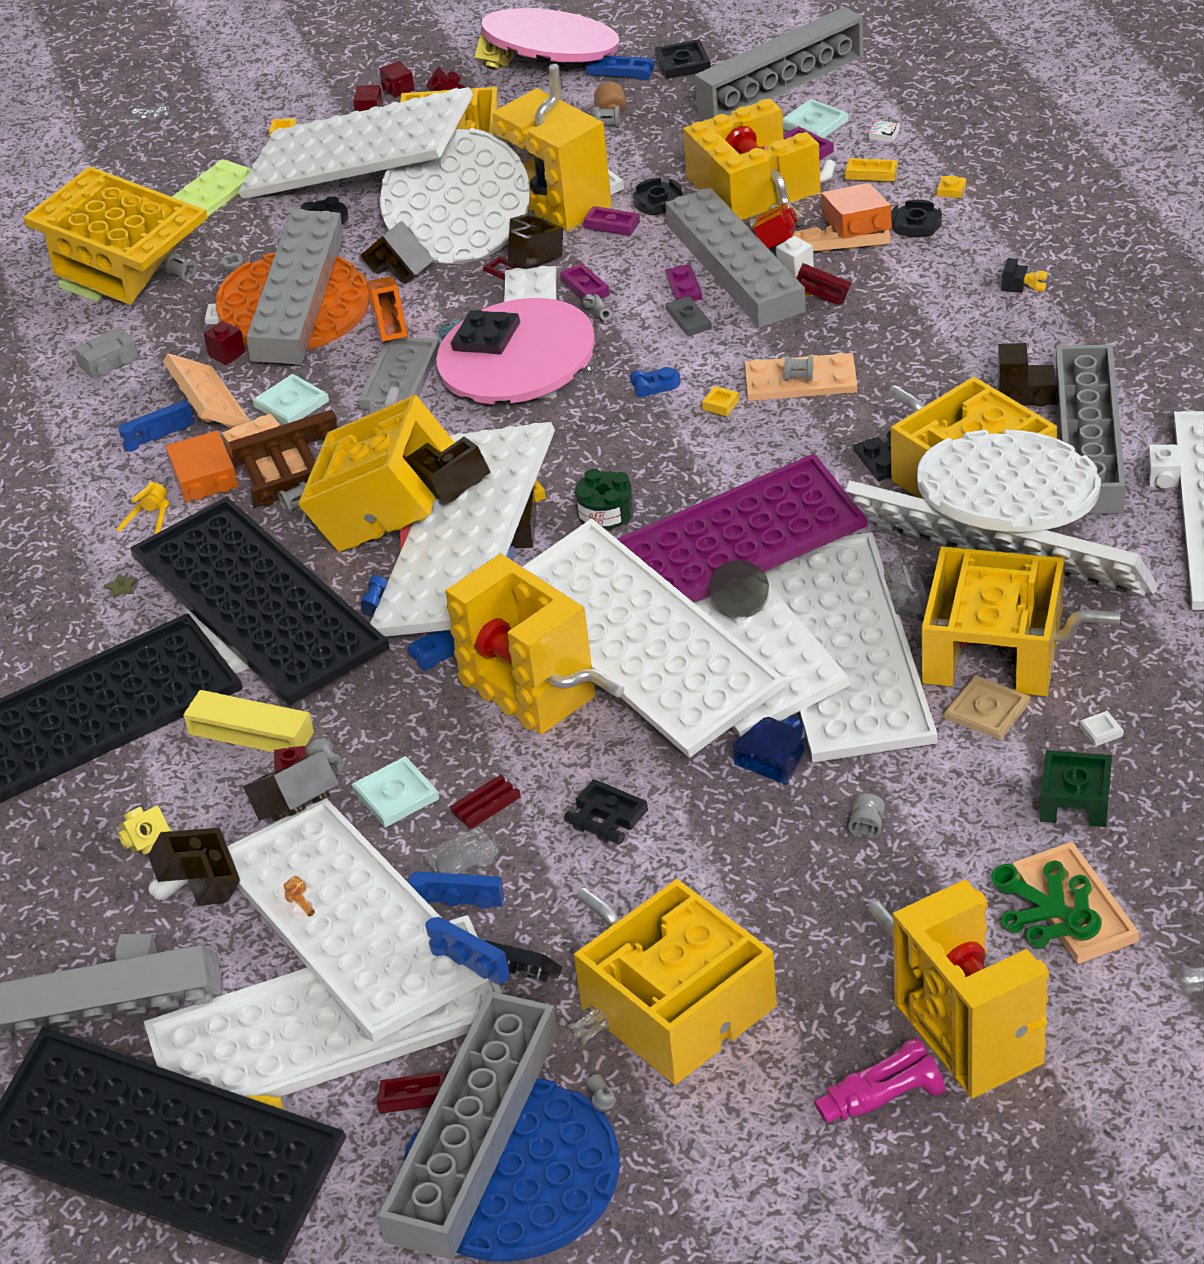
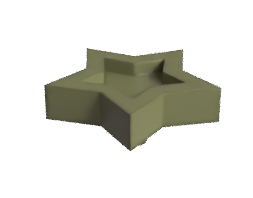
(121, 586)

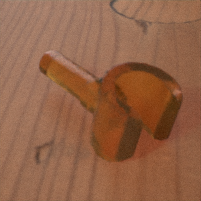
(294, 889)

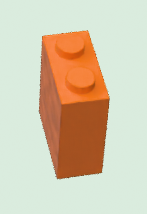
(856, 210)
(387, 308)
(201, 466)

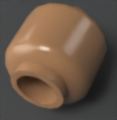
(609, 96)

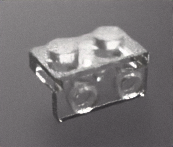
(906, 590)
(463, 853)

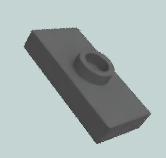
(688, 316)

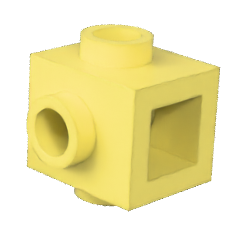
(492, 55)
(151, 821)

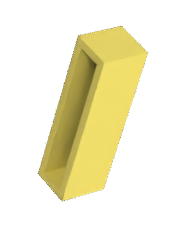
(247, 722)

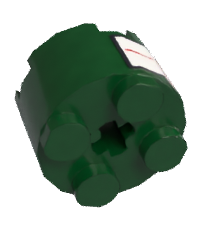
(604, 498)

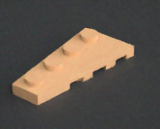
(830, 239)

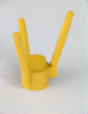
(150, 498)

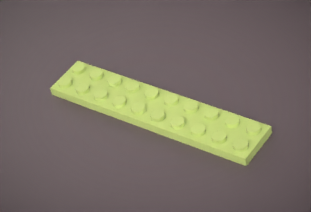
(207, 191)

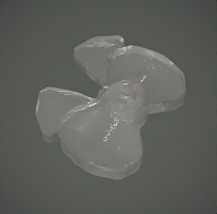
(150, 115)

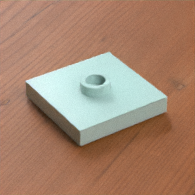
(815, 118)
(291, 399)
(395, 791)

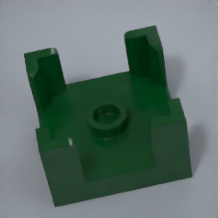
(1076, 783)

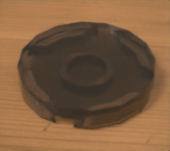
(738, 589)

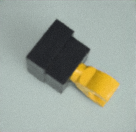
(1016, 277)

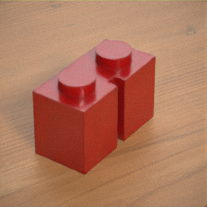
(776, 225)

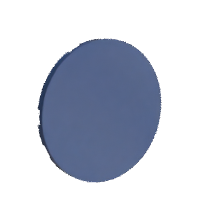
(548, 1180)

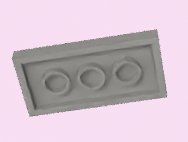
(402, 365)

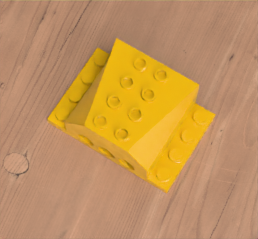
(111, 232)

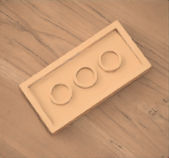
(831, 376)
(205, 391)
(266, 464)
(1116, 928)

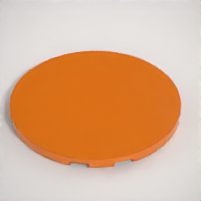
(341, 309)

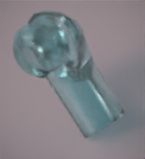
(445, 328)

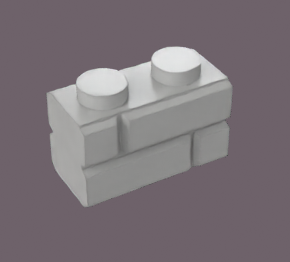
(106, 352)

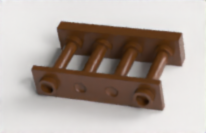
(272, 443)

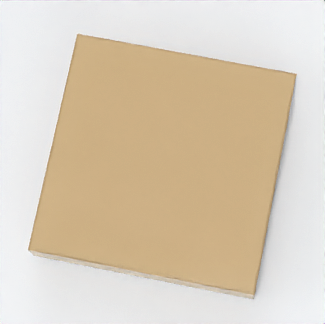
(987, 707)

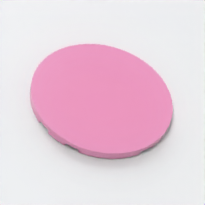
(550, 34)
(540, 357)

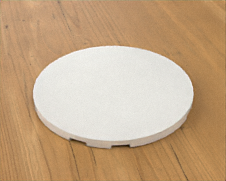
(461, 200)
(1008, 481)

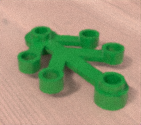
(1048, 906)

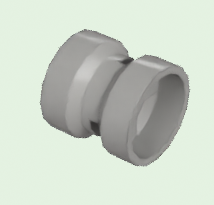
(867, 815)

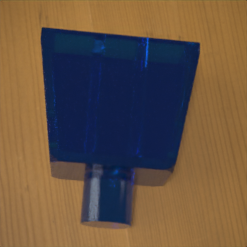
(771, 748)

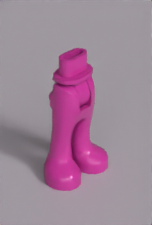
(868, 1091)

